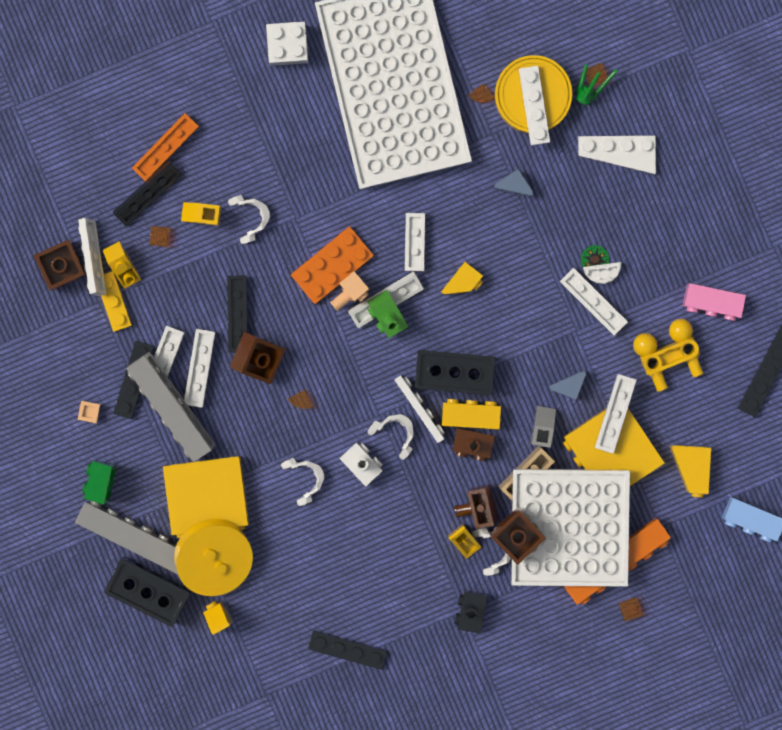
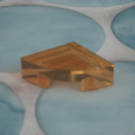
(481, 95)
(301, 400)

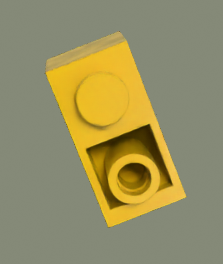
(201, 213)
(121, 265)

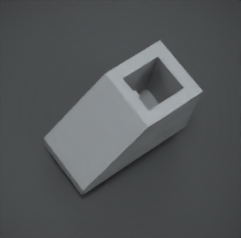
(543, 426)

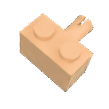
(352, 289)

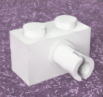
(361, 463)

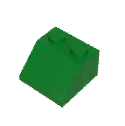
(99, 482)

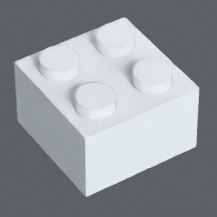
(287, 43)

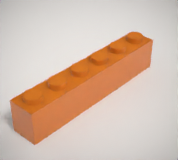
(640, 546)

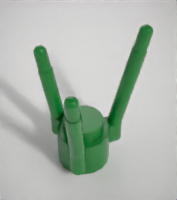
(587, 93)

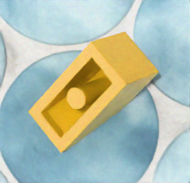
(463, 281)
(217, 617)

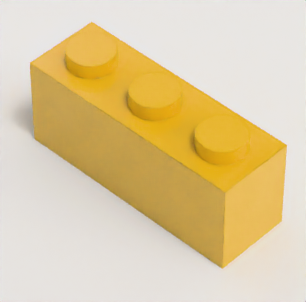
(471, 414)

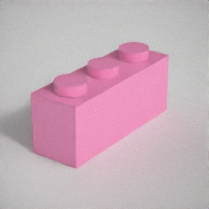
(713, 301)

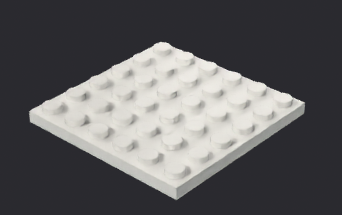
(583, 526)

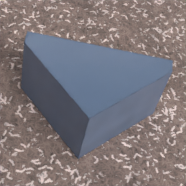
(515, 184)
(569, 386)

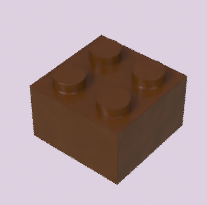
(60, 265)
(257, 358)
(517, 536)

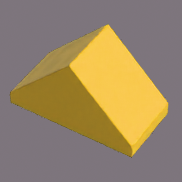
(464, 541)

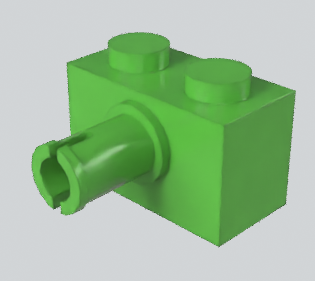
(387, 313)

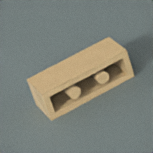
(536, 460)

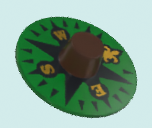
(594, 256)

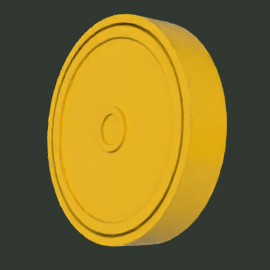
(555, 90)
(213, 557)

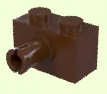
(473, 443)
(480, 505)

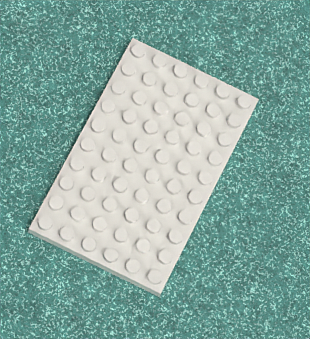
(393, 88)

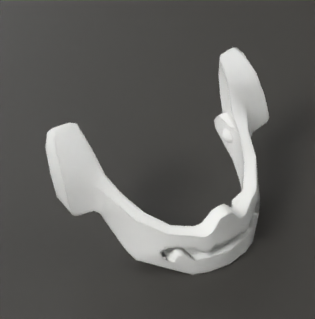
(264, 212)
(404, 421)
(318, 472)
(493, 569)

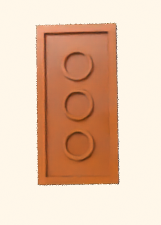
(332, 265)

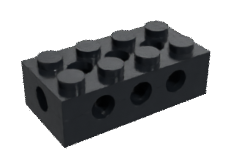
(462, 383)
(135, 597)

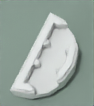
(602, 273)

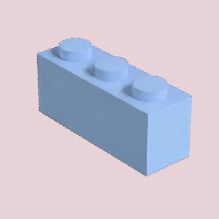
(752, 520)

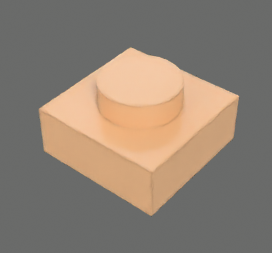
(89, 411)

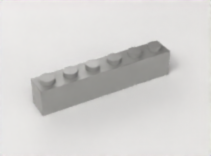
(170, 406)
(127, 534)

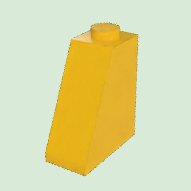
(693, 467)

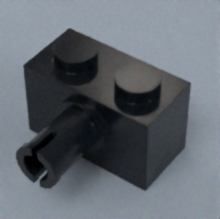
(471, 611)

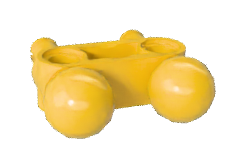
(669, 355)

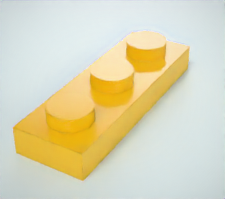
(115, 304)

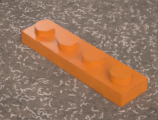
(165, 147)

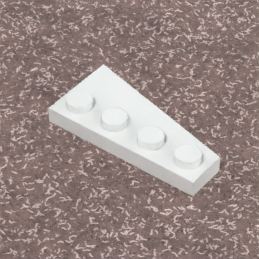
(624, 151)

